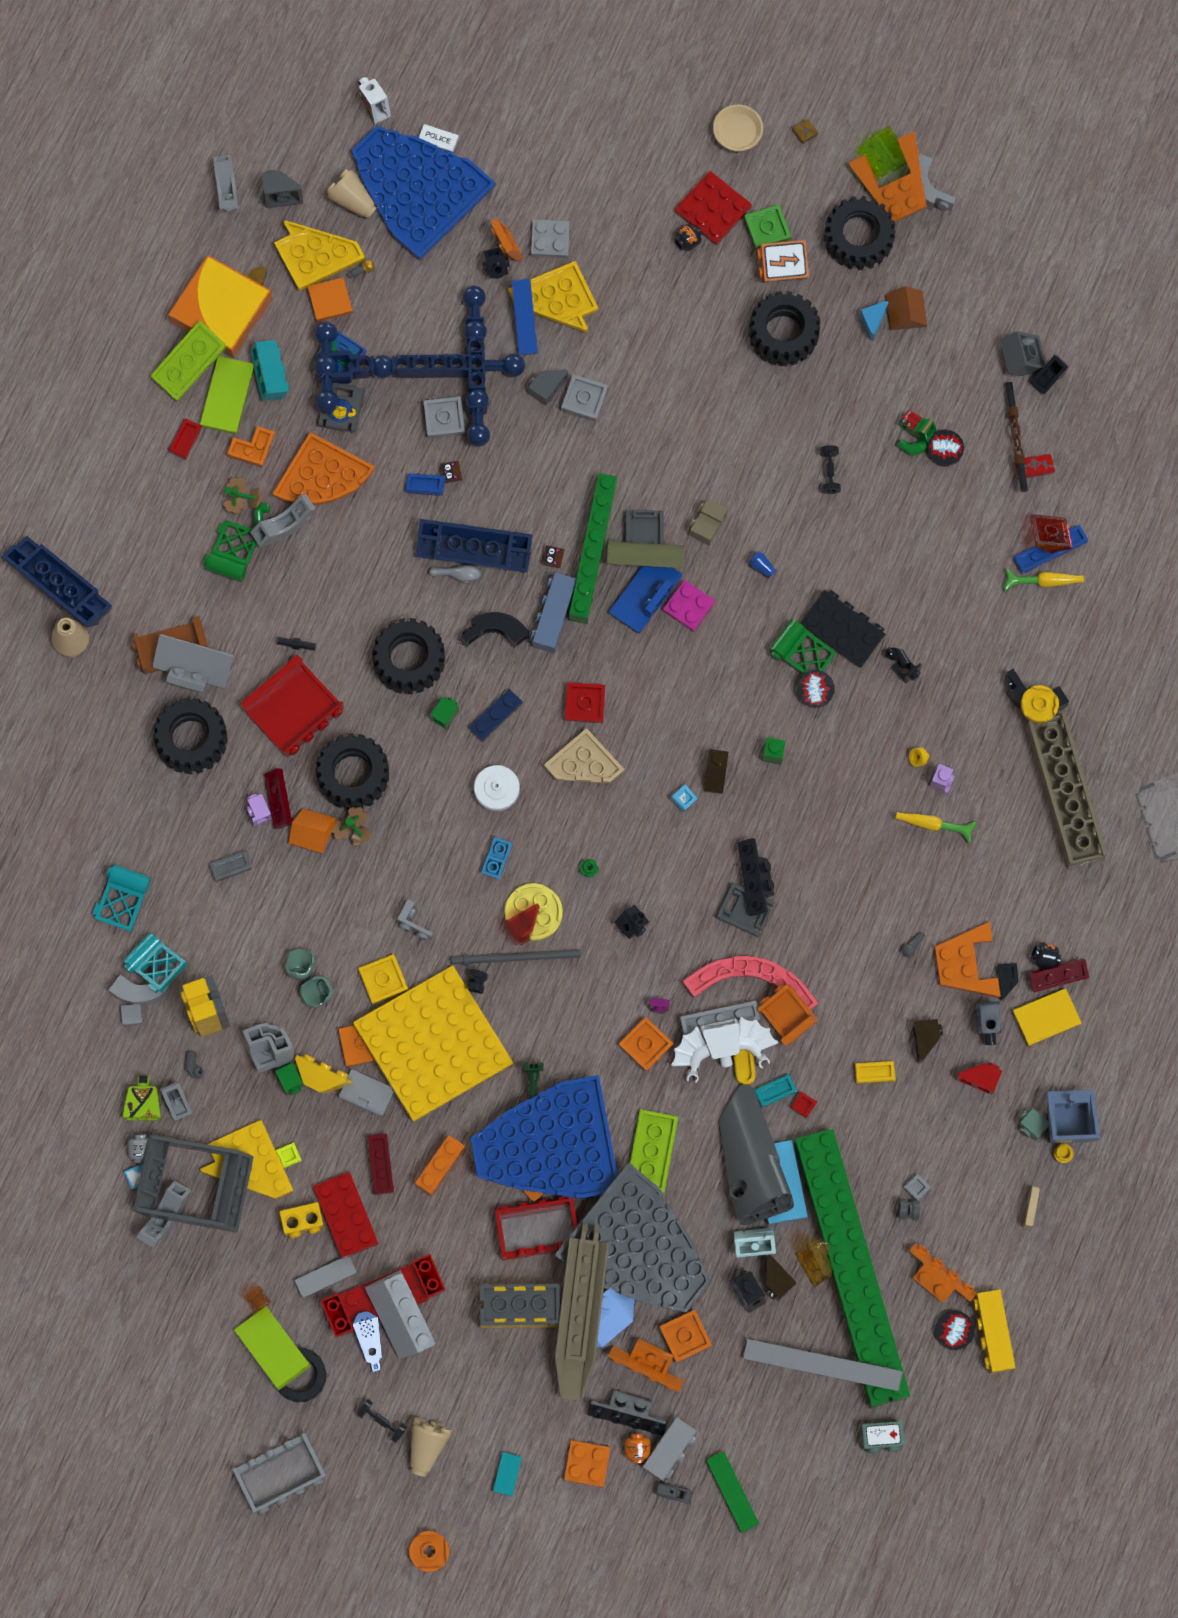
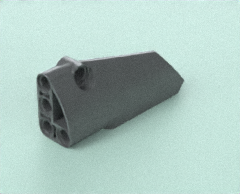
(752, 1160)

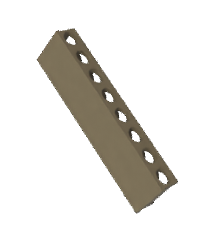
(1066, 791)

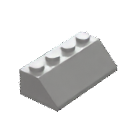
(400, 1315)

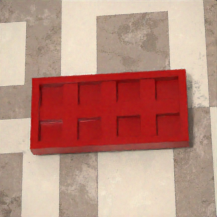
(345, 1215)

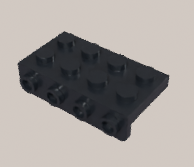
(843, 627)

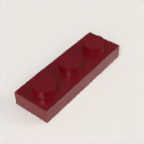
(278, 798)
(1058, 975)
(380, 1164)

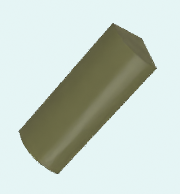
(645, 554)

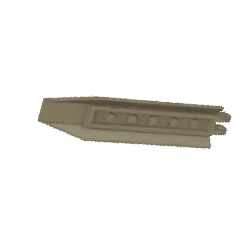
(580, 1313)

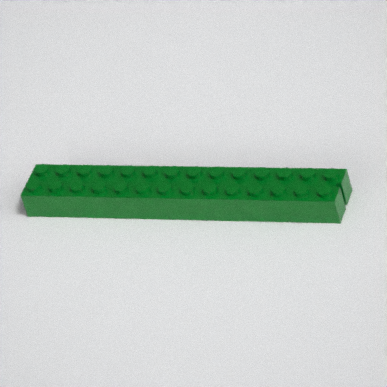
(849, 1260)

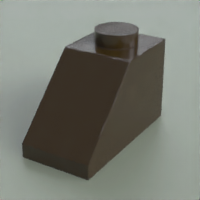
(716, 771)
(926, 1037)
(777, 1280)

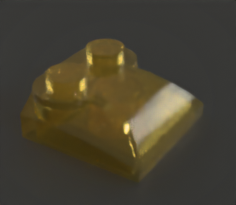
(815, 1261)

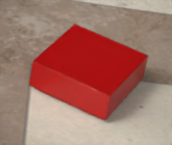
(803, 1105)

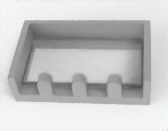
(280, 1474)

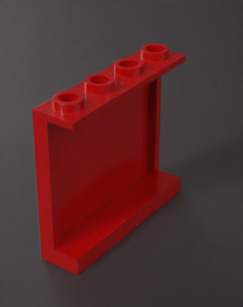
(292, 706)

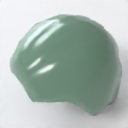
(300, 964)
(317, 991)

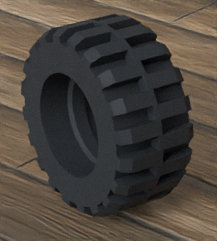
(788, 306)
(408, 632)
(184, 712)
(352, 747)

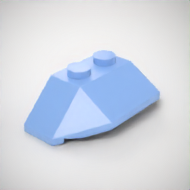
(615, 1316)

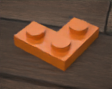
(253, 452)

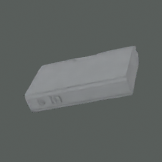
(367, 1093)

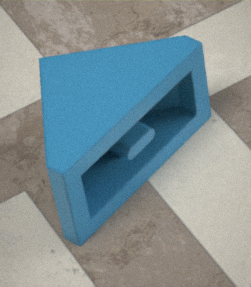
(872, 317)

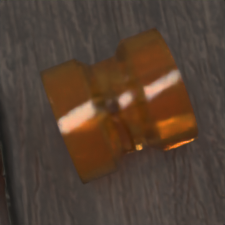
(257, 1299)

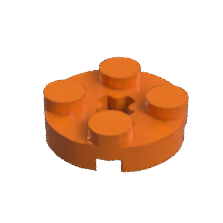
(437, 1543)

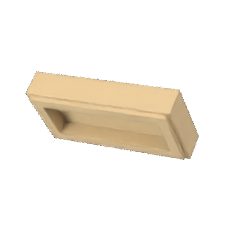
(1031, 1207)

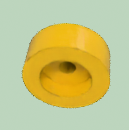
(918, 757)

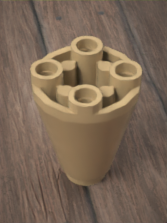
(351, 194)
(70, 637)
(427, 1445)

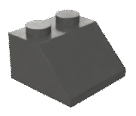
(281, 189)
(1023, 353)

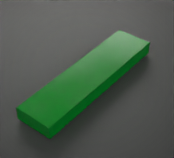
(732, 1492)

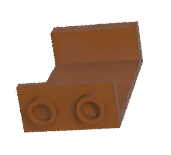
(147, 644)

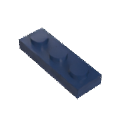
(495, 715)

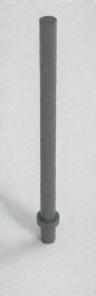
(515, 957)

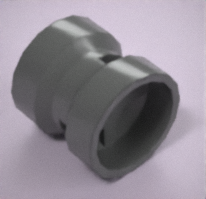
(914, 1209)

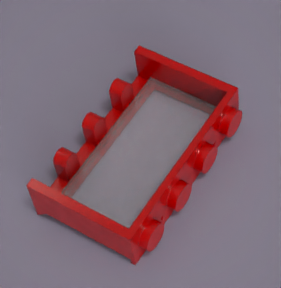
(535, 1227)

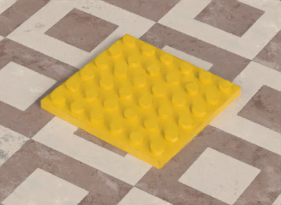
(433, 1043)

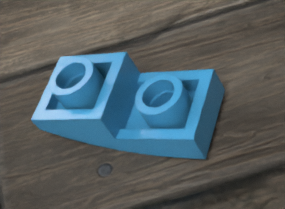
(497, 857)

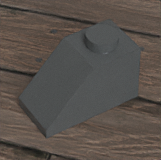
(547, 385)

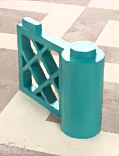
(124, 881)
(146, 955)

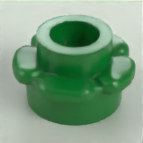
(584, 868)

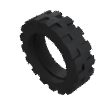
(316, 1388)

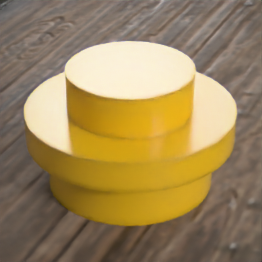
(1063, 1153)

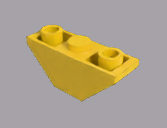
(320, 1076)

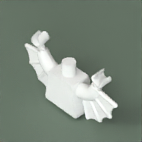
(722, 1041)

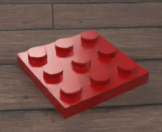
(713, 207)

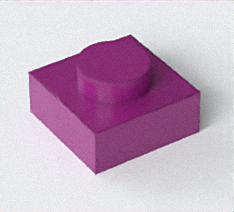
(659, 1005)

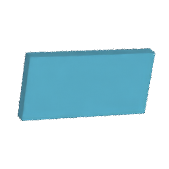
(790, 1170)

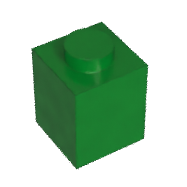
(445, 712)
(773, 750)
(289, 1079)

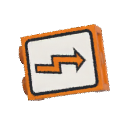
(783, 260)

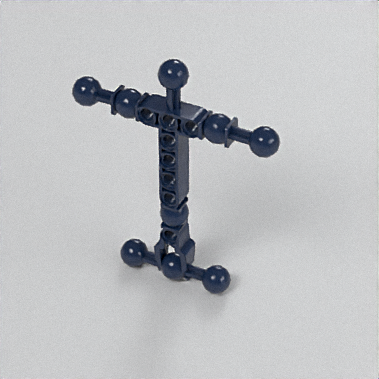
(384, 366)

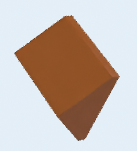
(906, 309)

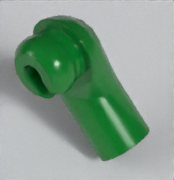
(912, 449)
(259, 511)

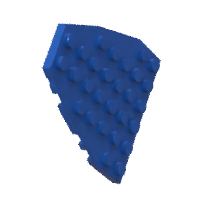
(418, 186)
(551, 1143)

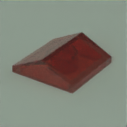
(1050, 533)

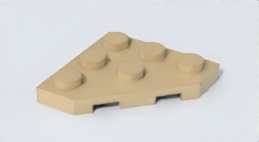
(584, 761)

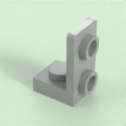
(408, 913)

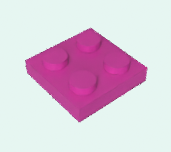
(689, 605)

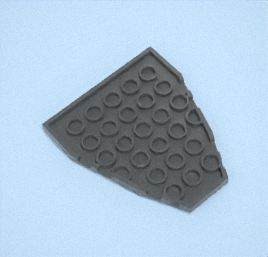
(648, 1246)

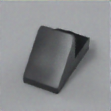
(1050, 374)

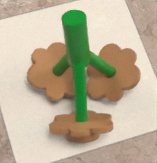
(237, 488)
(354, 819)

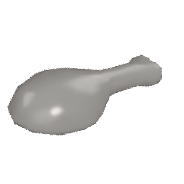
(463, 572)

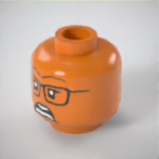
(637, 1448)

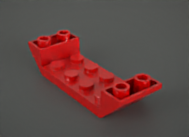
(342, 1309)

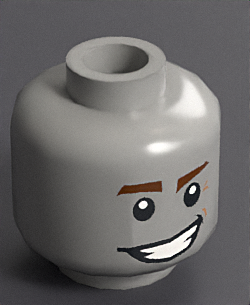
(137, 1148)

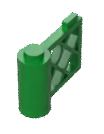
(225, 563)
(788, 642)

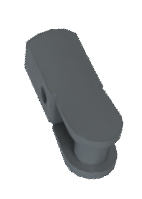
(670, 1492)

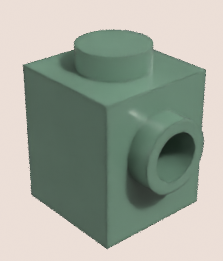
(1033, 1124)

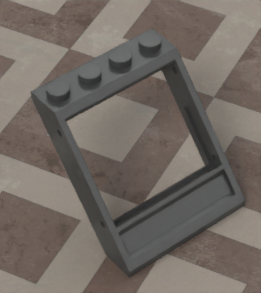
(230, 1191)

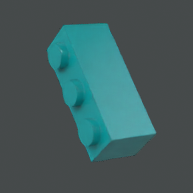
(269, 370)

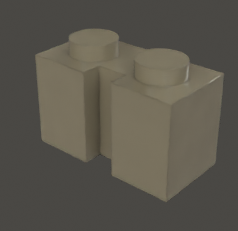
(708, 522)

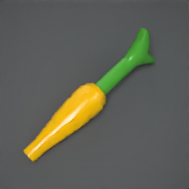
(1044, 579)
(935, 823)

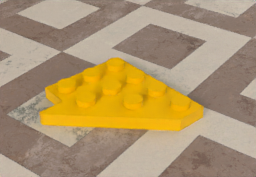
(315, 255)
(562, 296)
(267, 1172)

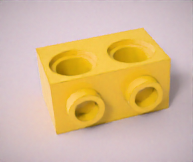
(300, 1214)

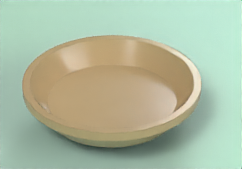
(738, 128)

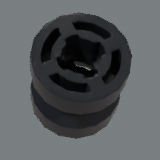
(476, 981)

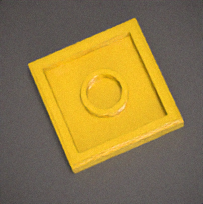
(383, 979)

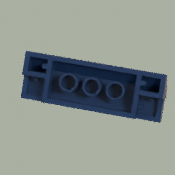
(474, 545)
(58, 581)

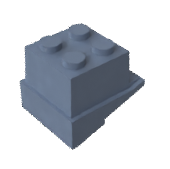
(1072, 1116)

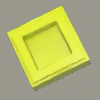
(288, 1155)

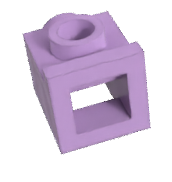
(942, 779)
(258, 809)

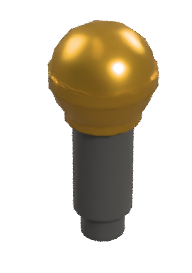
(367, 266)

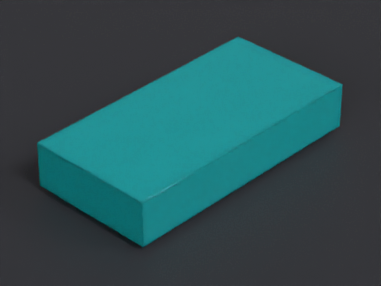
(775, 1091)
(507, 1474)

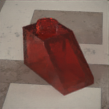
(522, 925)

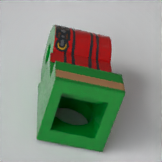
(917, 426)

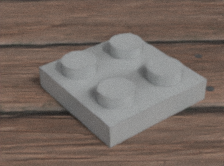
(550, 238)
(584, 397)
(444, 417)

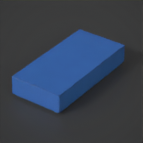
(425, 484)

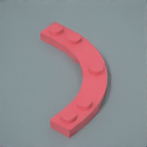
(746, 967)

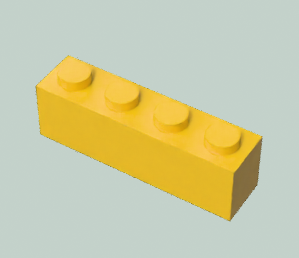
(994, 1331)

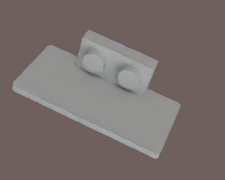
(191, 663)

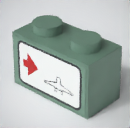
(882, 1436)

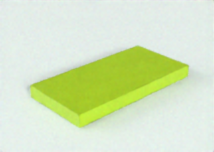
(188, 360)
(227, 395)
(654, 1145)
(272, 1348)

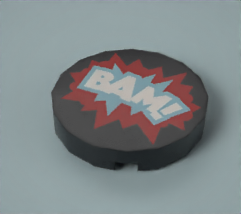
(945, 448)
(815, 689)
(954, 1330)

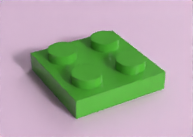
(767, 226)

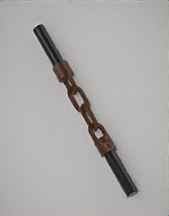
(1019, 459)

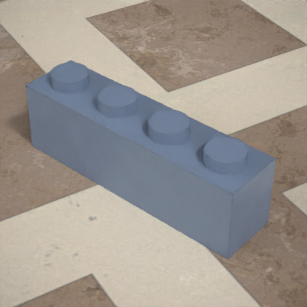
(554, 612)

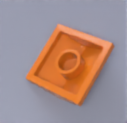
(311, 830)

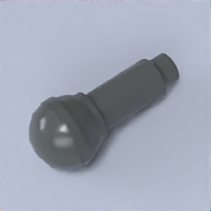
(909, 949)

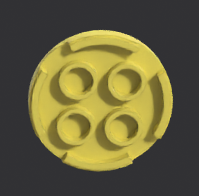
(550, 908)

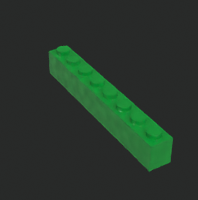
(593, 548)

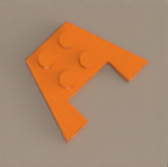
(958, 963)

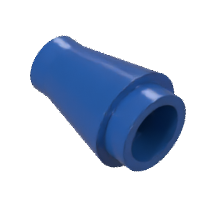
(762, 564)

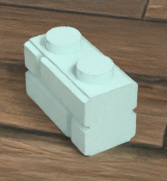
(754, 1242)

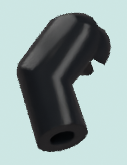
(898, 655)

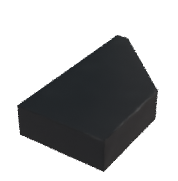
(1007, 978)

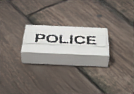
(441, 138)

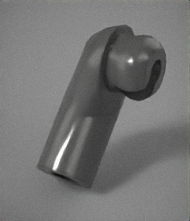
(191, 1066)

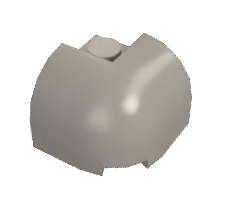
(268, 1047)

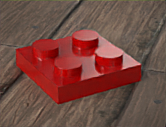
(585, 702)

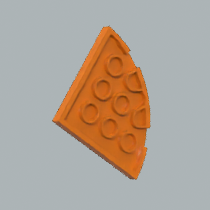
(322, 473)

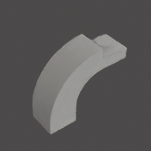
(225, 183)
(933, 196)
(285, 524)
(137, 994)
(172, 1202)

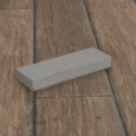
(325, 1276)

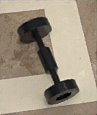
(830, 451)
(382, 1421)

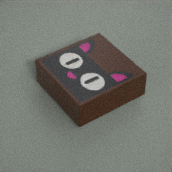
(451, 471)
(553, 557)

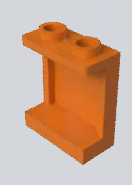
(788, 1013)

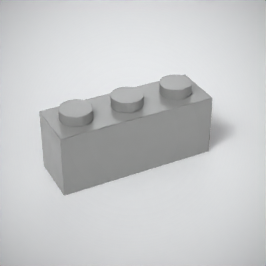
(670, 1450)

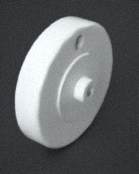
(496, 788)

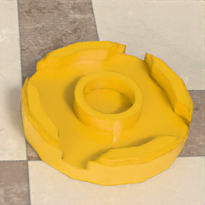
(1039, 704)

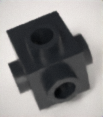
(495, 263)
(632, 922)

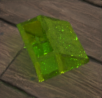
(883, 152)

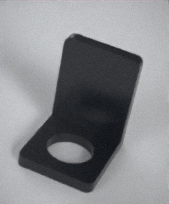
(911, 675)

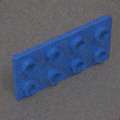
(644, 596)

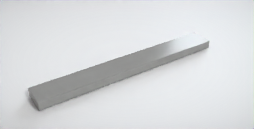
(823, 1365)

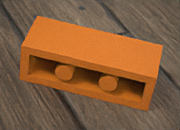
(440, 1166)

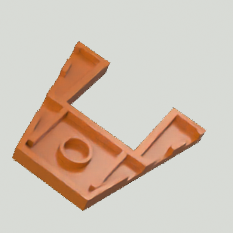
(903, 195)

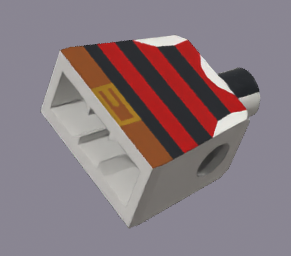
(371, 94)

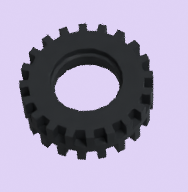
(853, 254)

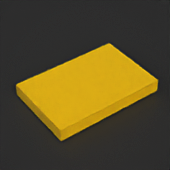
(1047, 1017)

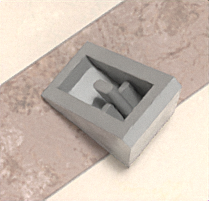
(176, 1101)

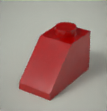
(982, 1077)

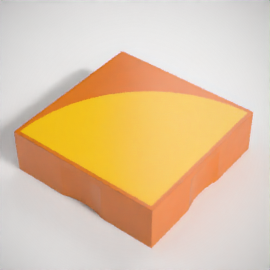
(223, 302)

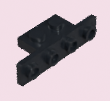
(755, 876)
(628, 1411)

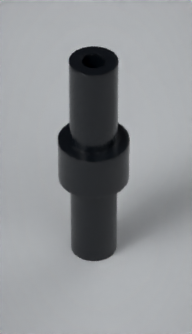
(296, 643)

